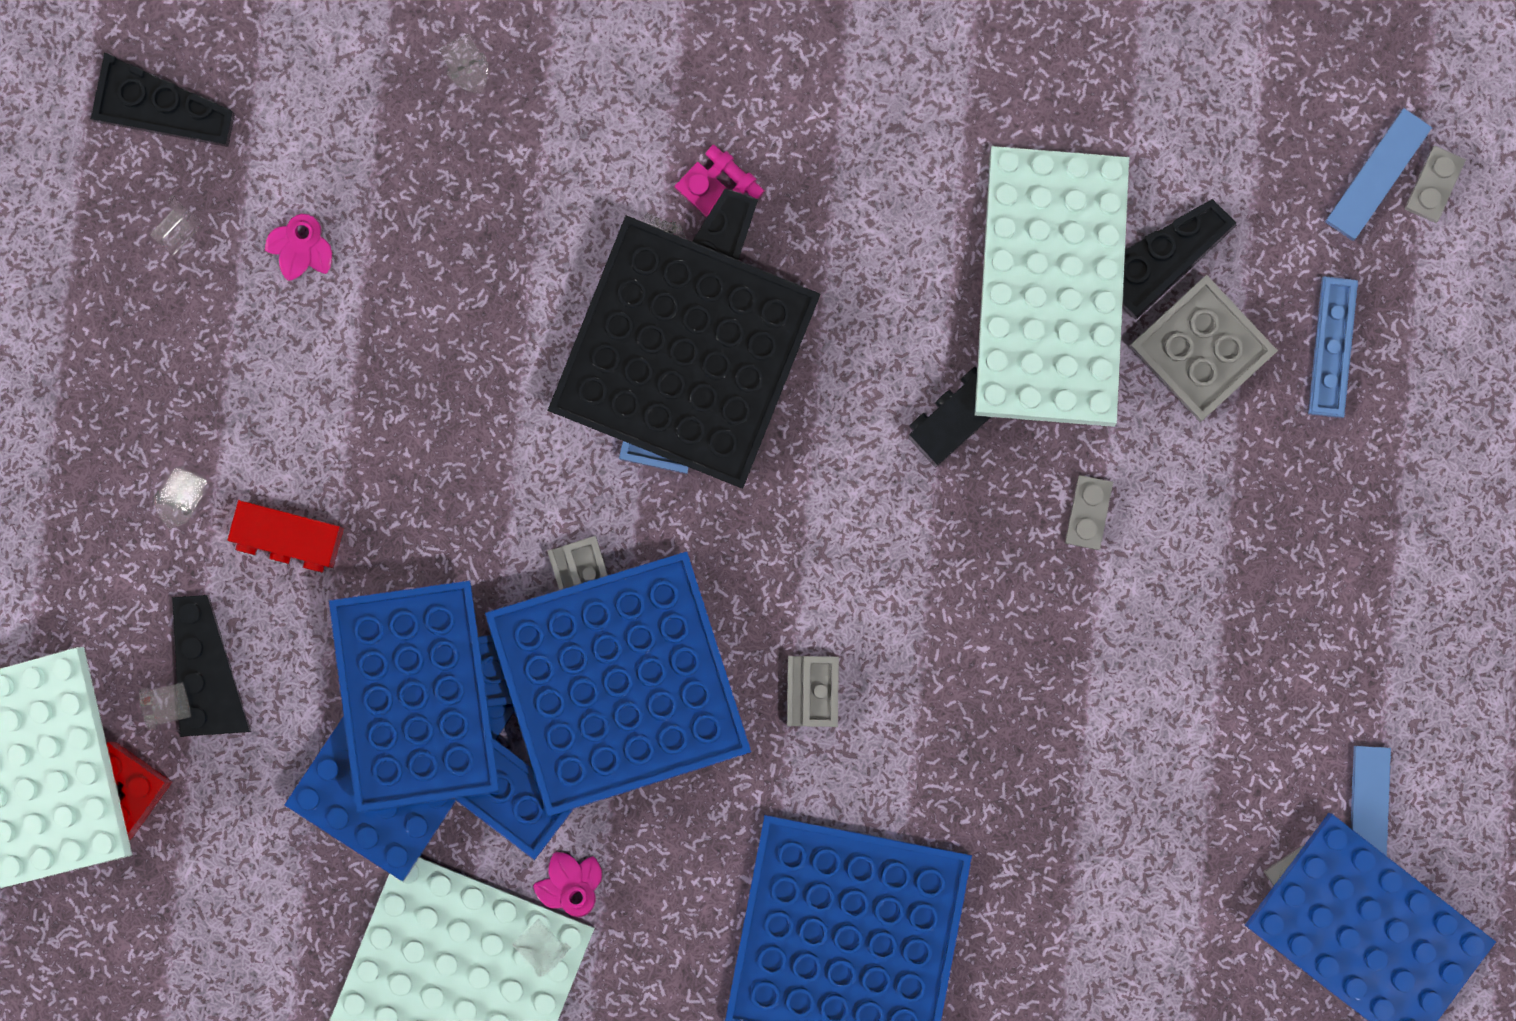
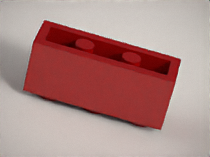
(285, 536)

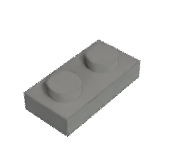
(1435, 184)
(1089, 512)

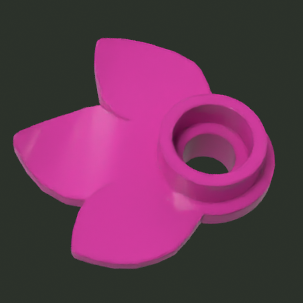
(300, 252)
(568, 879)

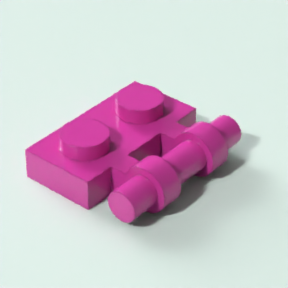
(703, 187)

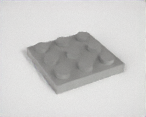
(1203, 348)

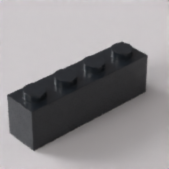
(949, 424)

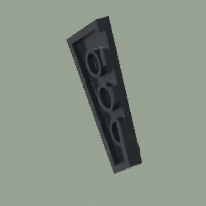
(153, 105)
(727, 224)
(1170, 253)
(205, 671)

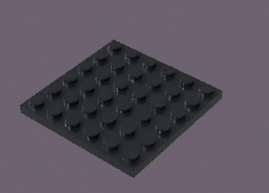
(684, 352)

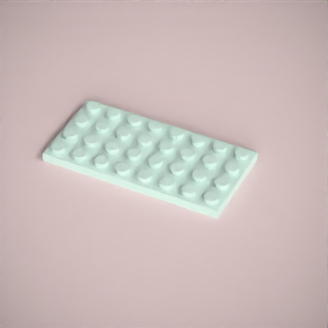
(1052, 286)

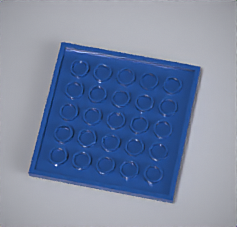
(617, 683)
(846, 927)

